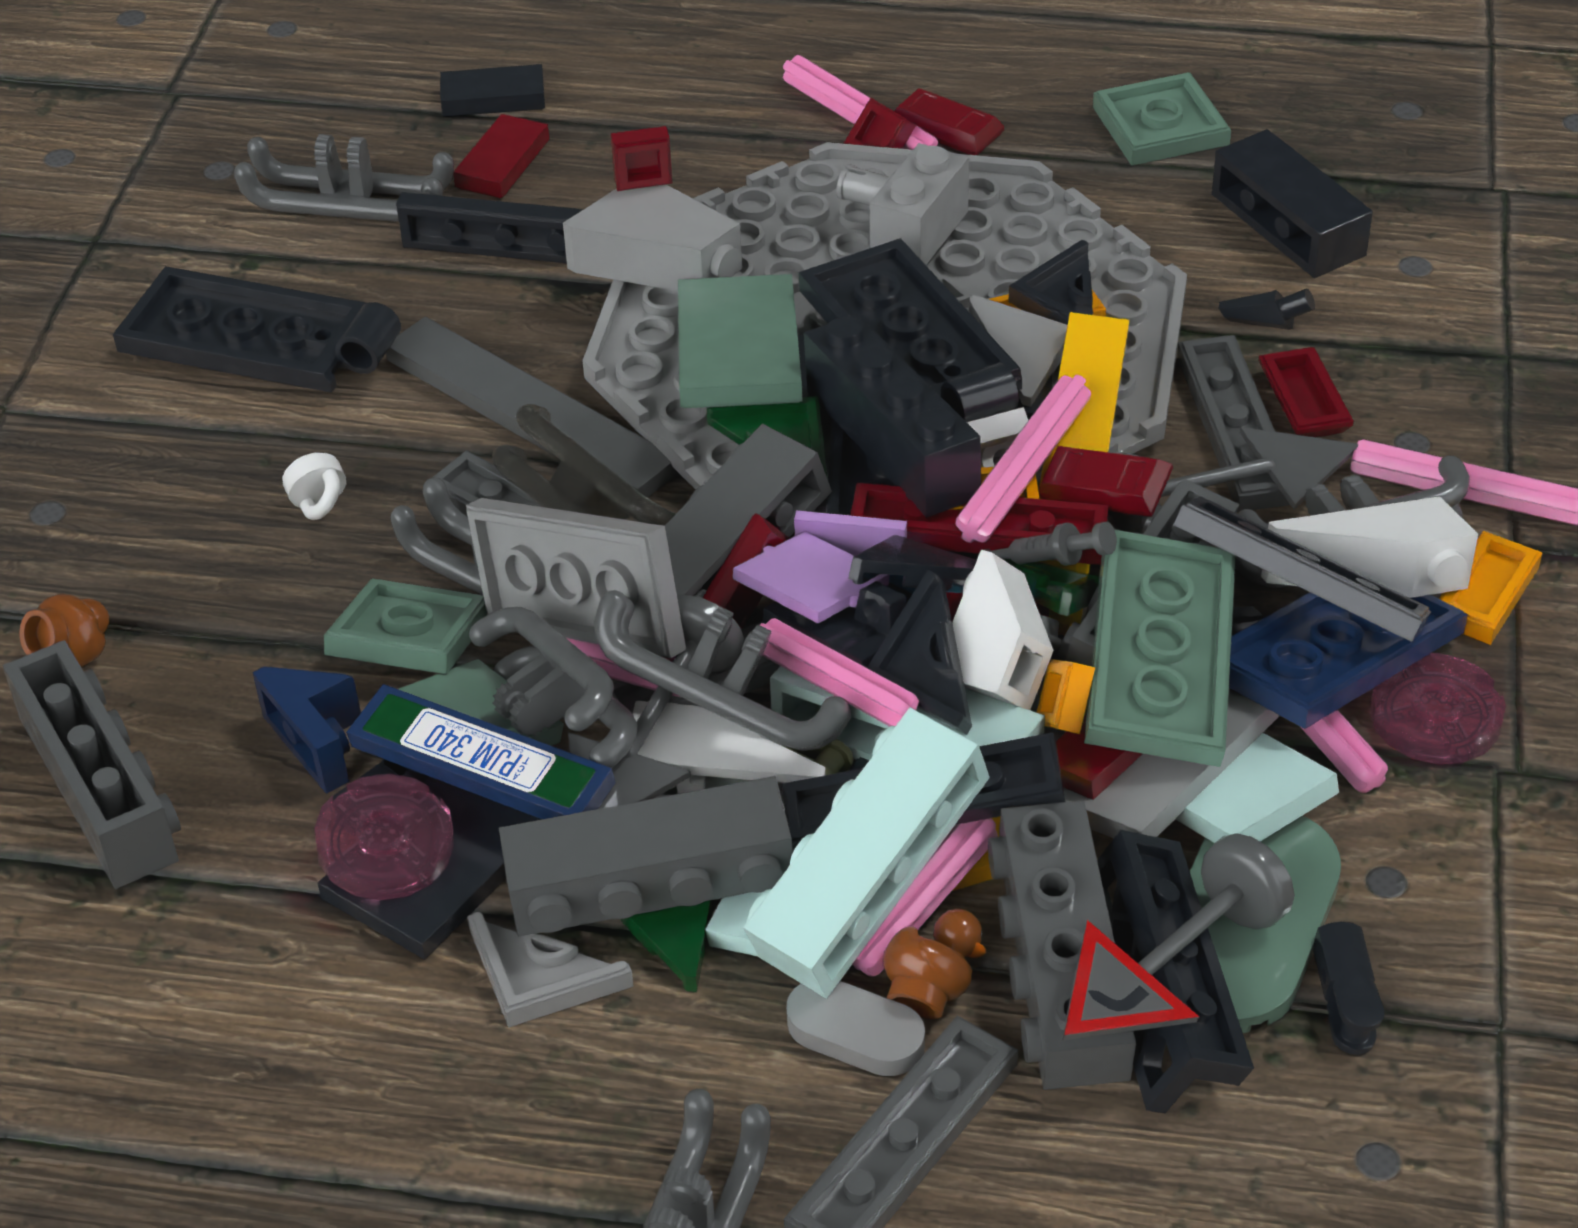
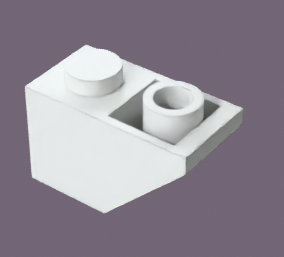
(1001, 633)

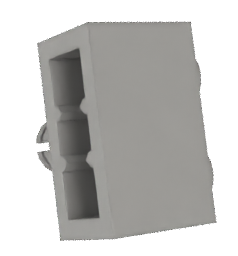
(914, 203)

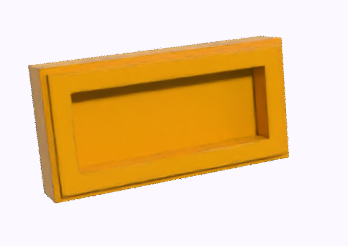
(1496, 584)

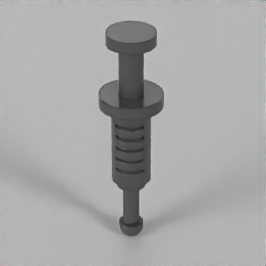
(1063, 544)

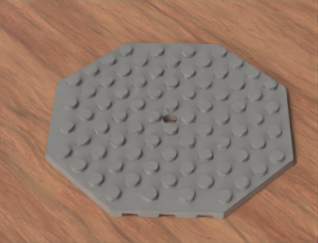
(798, 222)

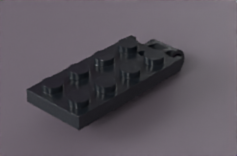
(920, 323)
(256, 329)

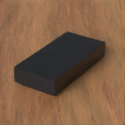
(492, 90)

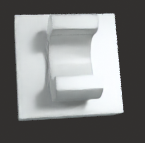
(998, 433)

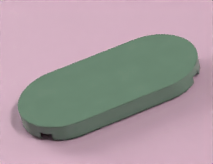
(1269, 963)

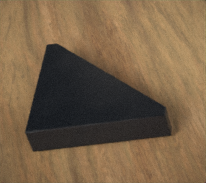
(1057, 286)
(911, 560)
(924, 655)

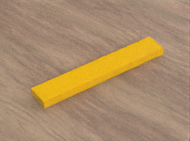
(1096, 352)

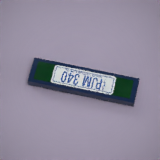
(479, 756)

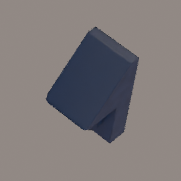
(310, 717)

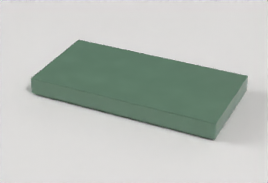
(738, 341)
(1162, 649)

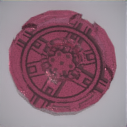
(1439, 710)
(384, 837)

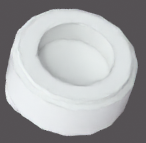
(314, 483)

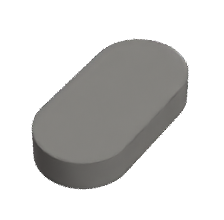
(857, 1028)

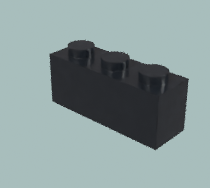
(1291, 203)

